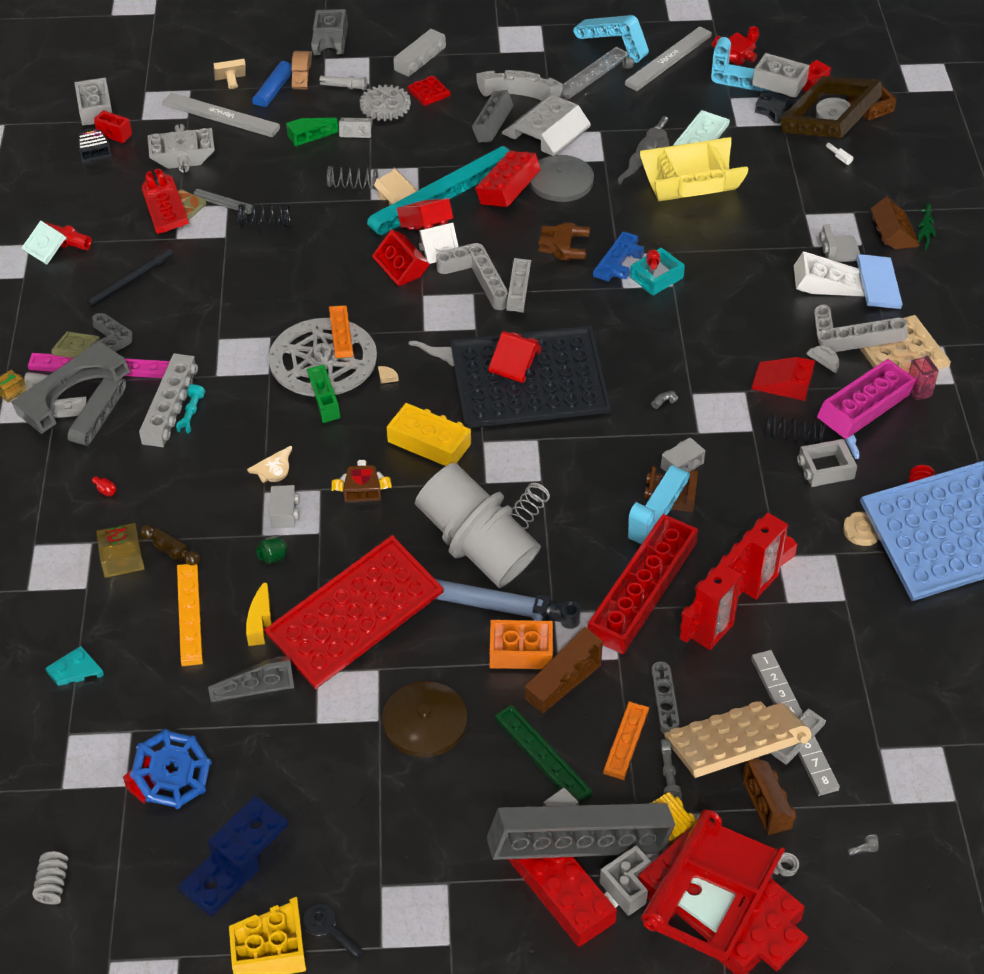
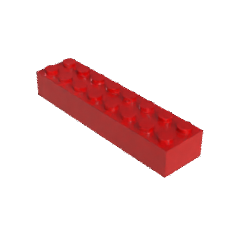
(643, 583)

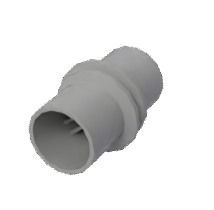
(477, 525)

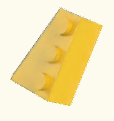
(268, 942)

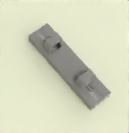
(518, 285)

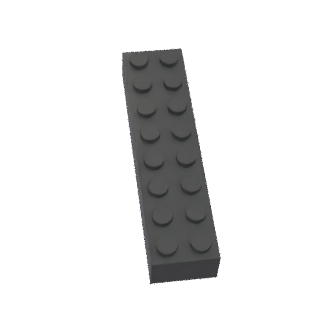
(579, 830)

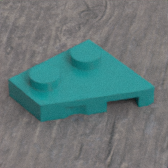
(73, 667)

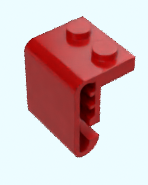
(513, 356)

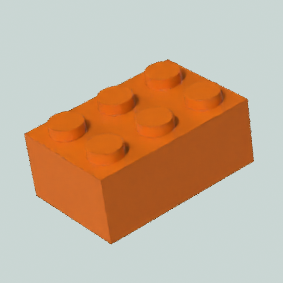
(520, 644)

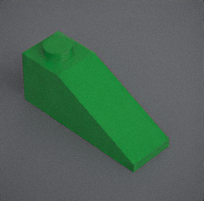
(310, 129)
(323, 393)

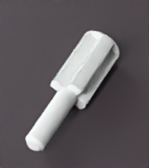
(841, 154)

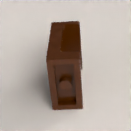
(686, 499)

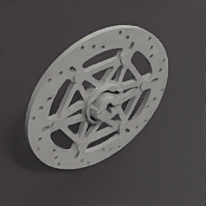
(323, 354)

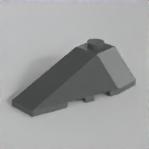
(261, 678)

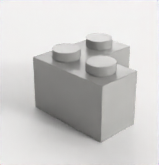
(622, 881)

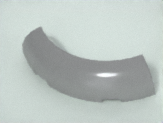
(518, 83)

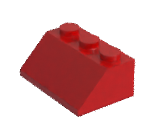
(400, 258)

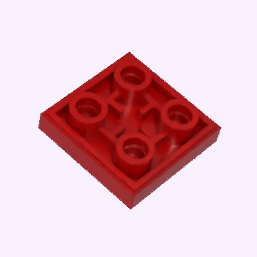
(428, 90)

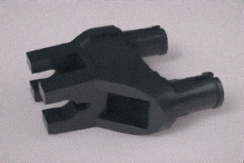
(775, 105)

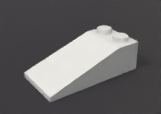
(826, 276)

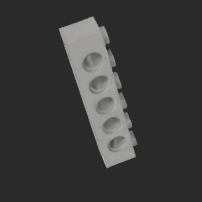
(168, 400)

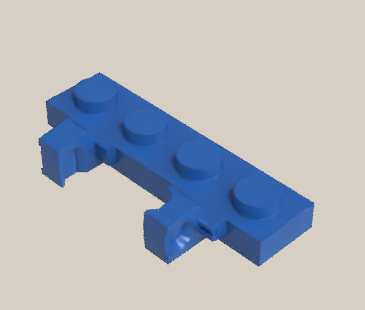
(612, 262)

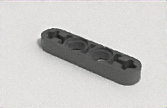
(667, 697)

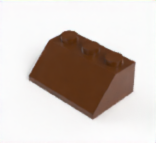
(894, 225)
(768, 796)

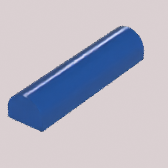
(272, 84)

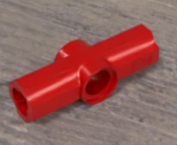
(72, 237)

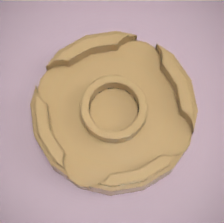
(860, 530)

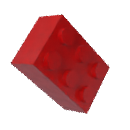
(425, 214)

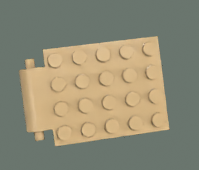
(736, 737)

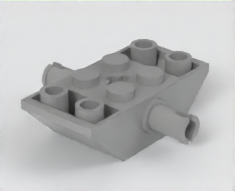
(181, 147)

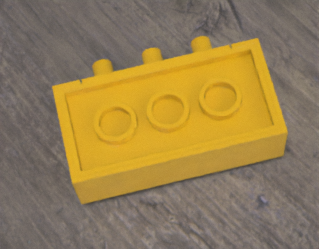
(429, 435)

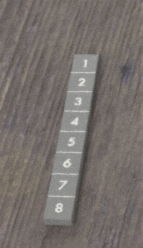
(780, 692)

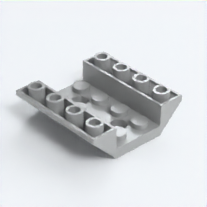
(551, 121)

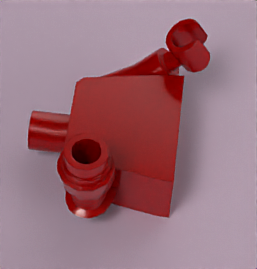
(742, 47)

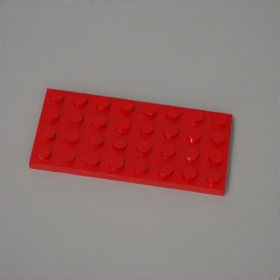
(353, 611)

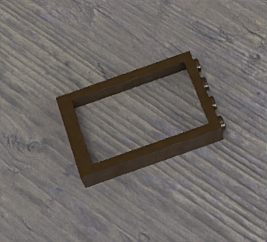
(867, 90)

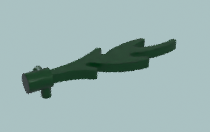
(927, 226)

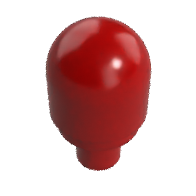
(653, 259)
(104, 486)

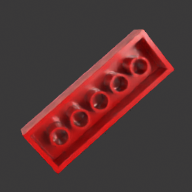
(568, 895)

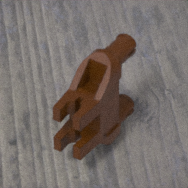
(559, 240)

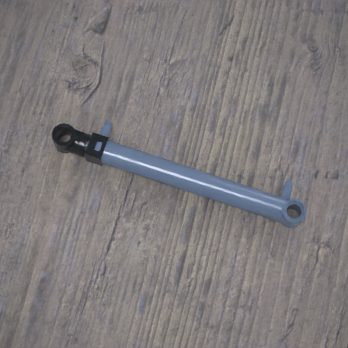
(537, 608)

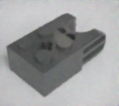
(329, 31)

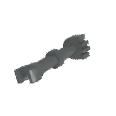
(669, 770)

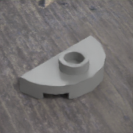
(825, 356)

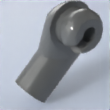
(661, 398)

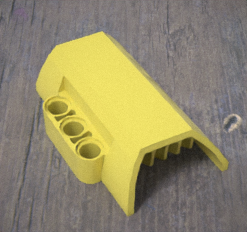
(691, 169)

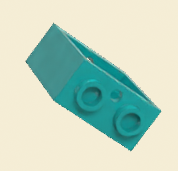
(649, 282)

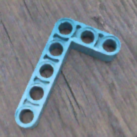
(626, 26)
(730, 74)
(644, 518)

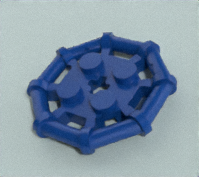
(170, 781)

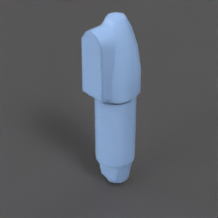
(852, 446)

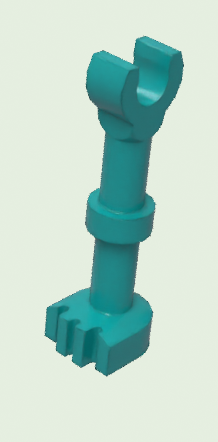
(195, 392)

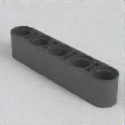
(96, 411)

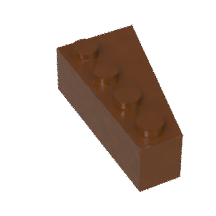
(565, 670)

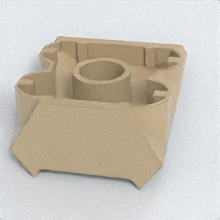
(394, 187)

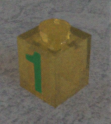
(11, 386)

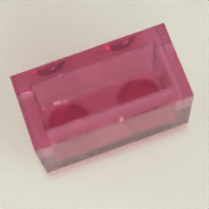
(926, 374)

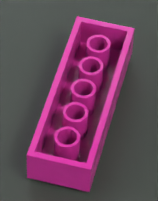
(866, 398)

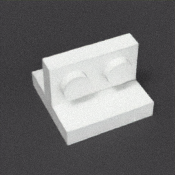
(437, 240)

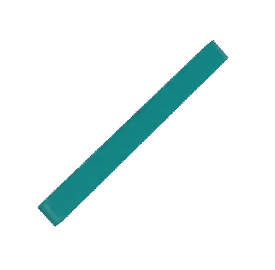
(443, 188)

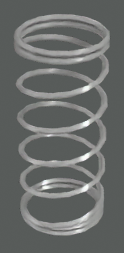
(535, 497)

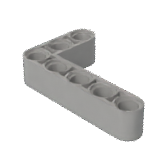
(475, 257)
(857, 335)

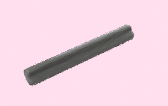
(222, 201)

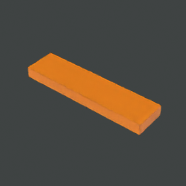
(340, 331)
(626, 740)

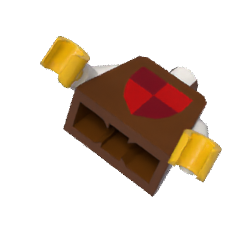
(361, 483)

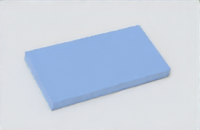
(879, 281)

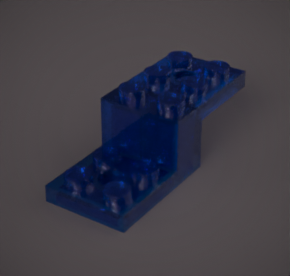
(233, 855)

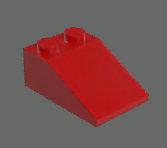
(785, 377)

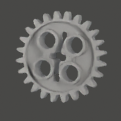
(385, 102)

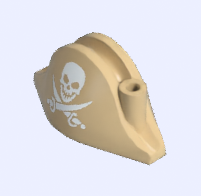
(274, 467)

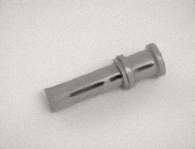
(350, 82)

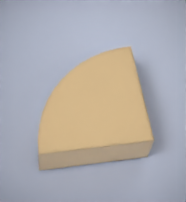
(387, 374)

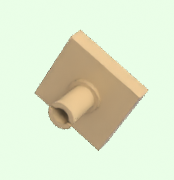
(230, 70)

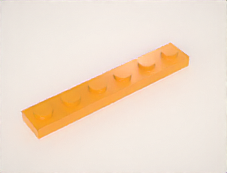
(189, 615)

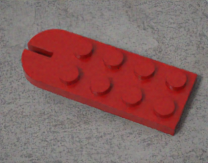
(163, 202)

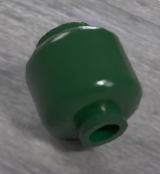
(271, 549)

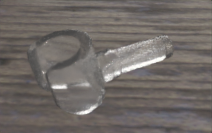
(871, 845)

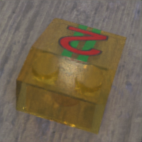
(119, 550)

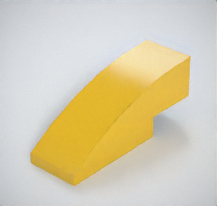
(258, 617)

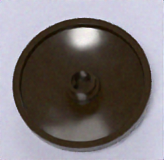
(424, 719)

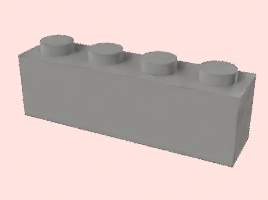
(419, 52)

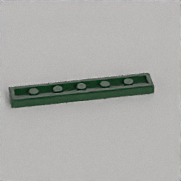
(542, 753)

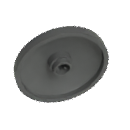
(562, 178)

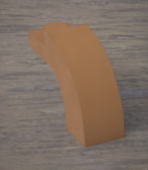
(300, 68)

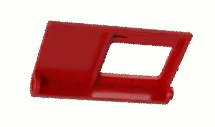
(722, 860)

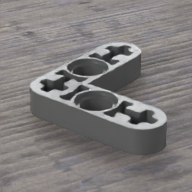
(119, 337)

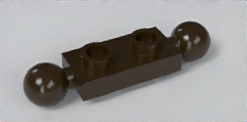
(170, 545)

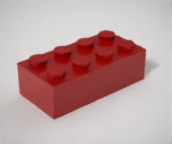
(508, 178)

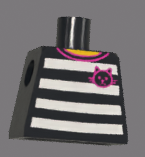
(93, 145)

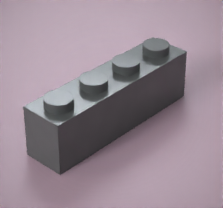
(492, 116)

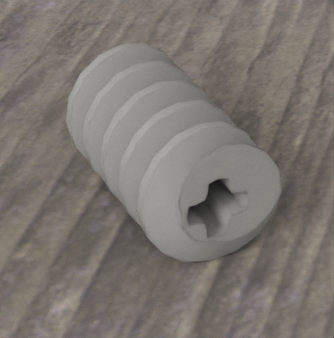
(50, 878)

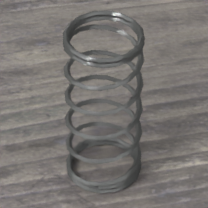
(330, 178)

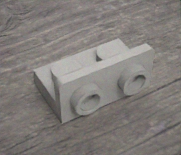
(355, 127)

